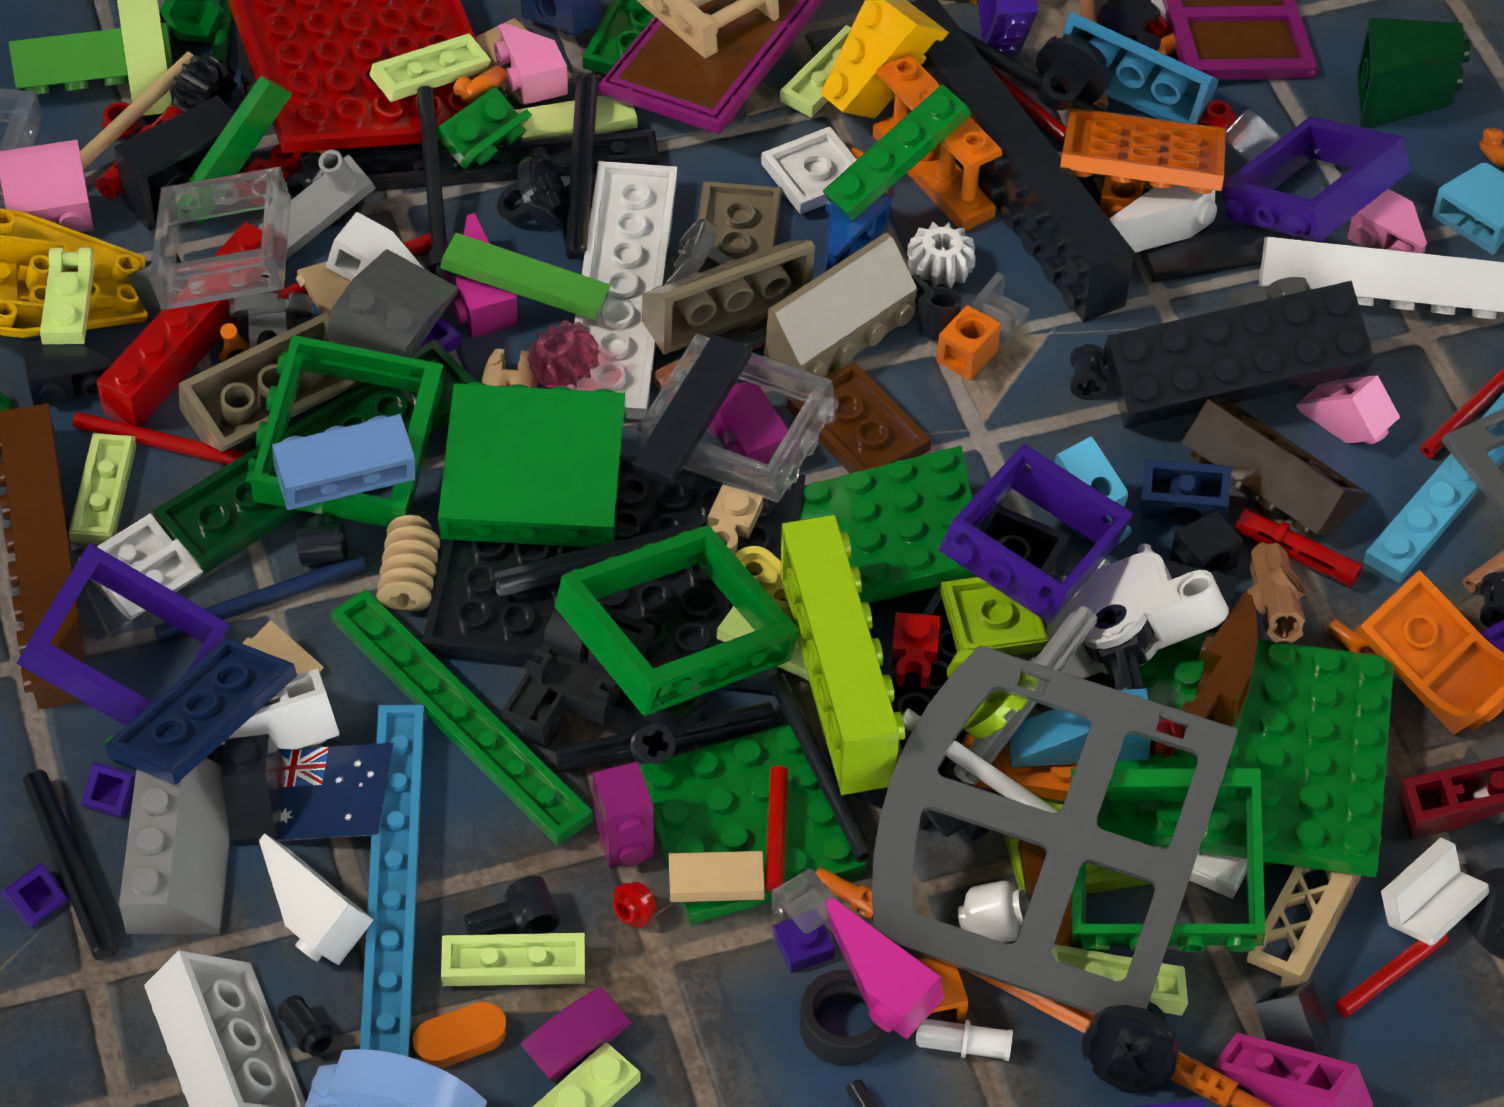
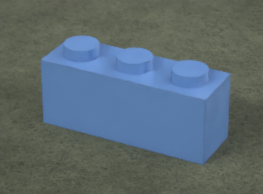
(343, 461)

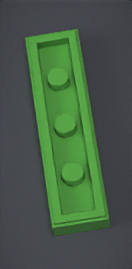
(525, 276)

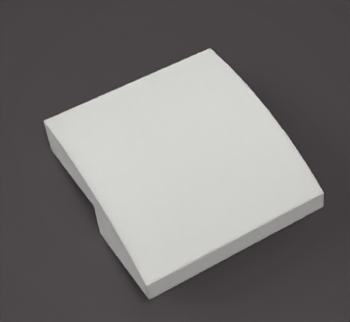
(154, 554)

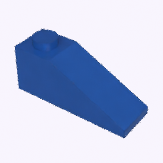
(848, 236)

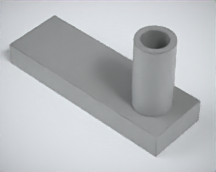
(325, 199)

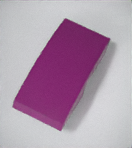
(575, 1033)

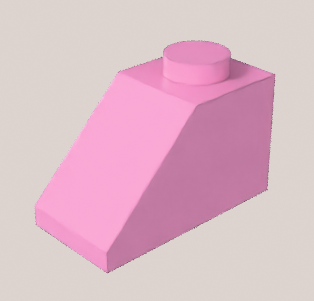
(1351, 409)

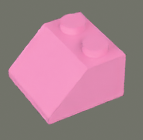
(47, 184)

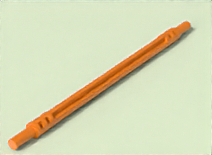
(1188, 1072)

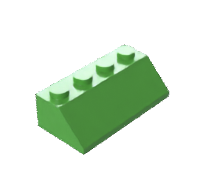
(73, 60)

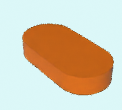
(460, 1034)

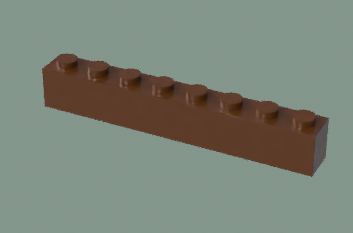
(37, 537)

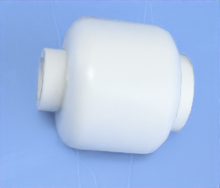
(994, 911)

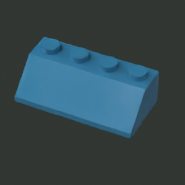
(1145, 76)

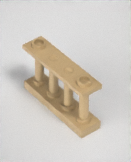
(699, 28)

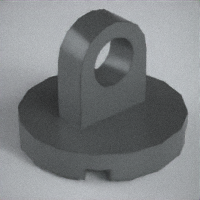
(697, 252)
(269, 313)

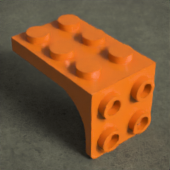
(1438, 654)

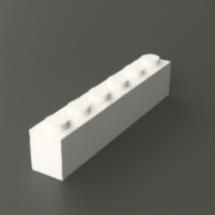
(1390, 275)

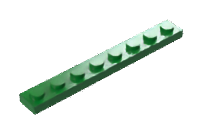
(462, 718)

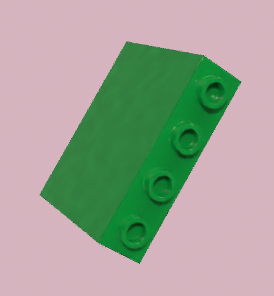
(532, 465)

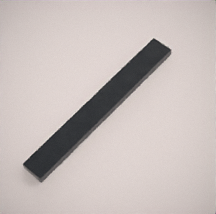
(406, 167)

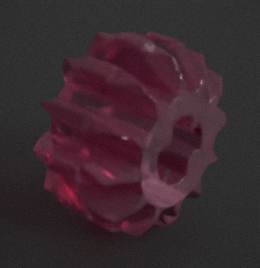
(563, 355)

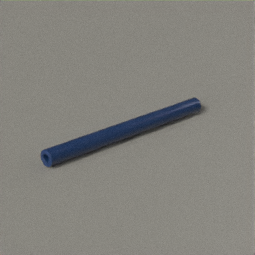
(274, 593)

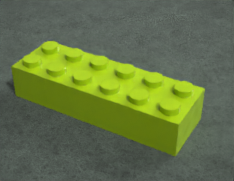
(840, 654)

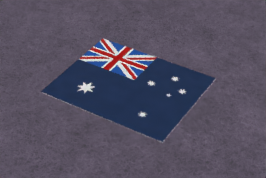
(334, 791)

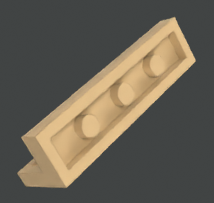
(1314, 932)

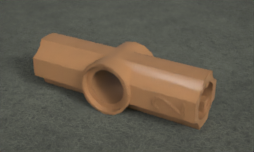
(1277, 592)

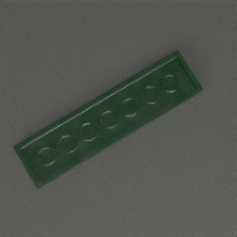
(219, 514)

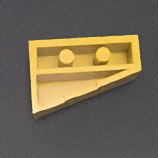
(878, 36)

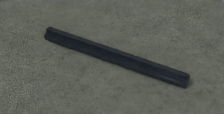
(581, 166)

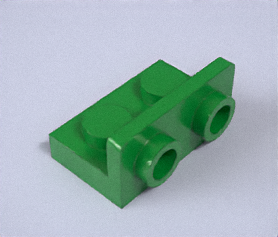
(481, 128)

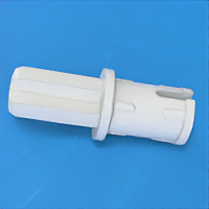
(965, 1039)

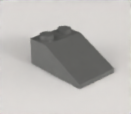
(389, 306)

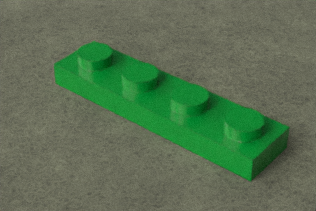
(897, 152)

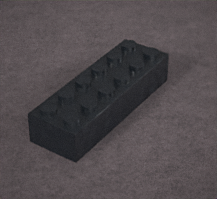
(1238, 354)

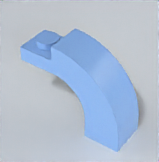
(387, 1080)

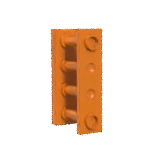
(937, 173)

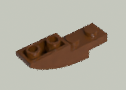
(1227, 666)

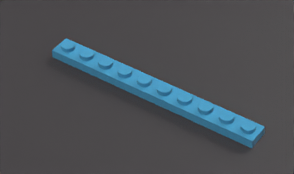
(394, 887)

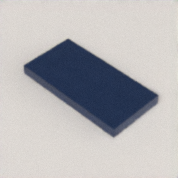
(200, 711)

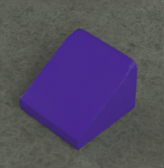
(109, 790)
(34, 895)

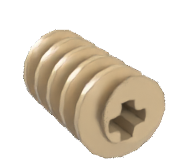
(408, 564)

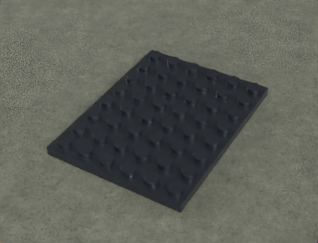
(683, 606)

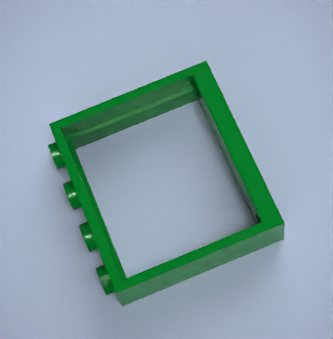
(356, 365)
(695, 674)
(1173, 785)

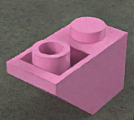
(531, 64)
(1388, 224)

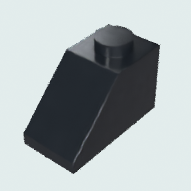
(252, 787)

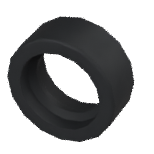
(829, 1046)

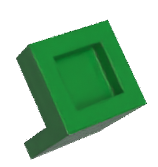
(193, 19)

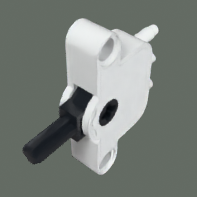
(1136, 615)

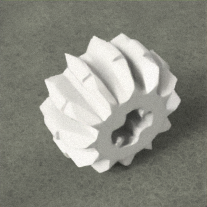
(941, 255)

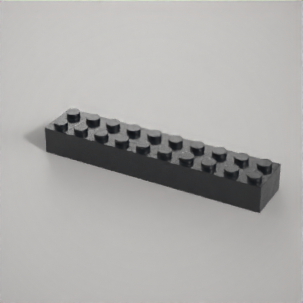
(1033, 193)

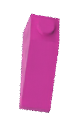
(479, 304)
(892, 981)
(1291, 1075)

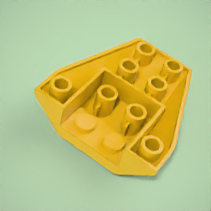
(25, 269)

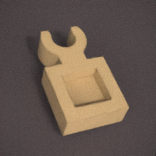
(734, 515)

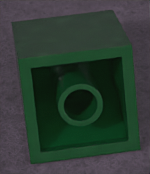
(1409, 68)

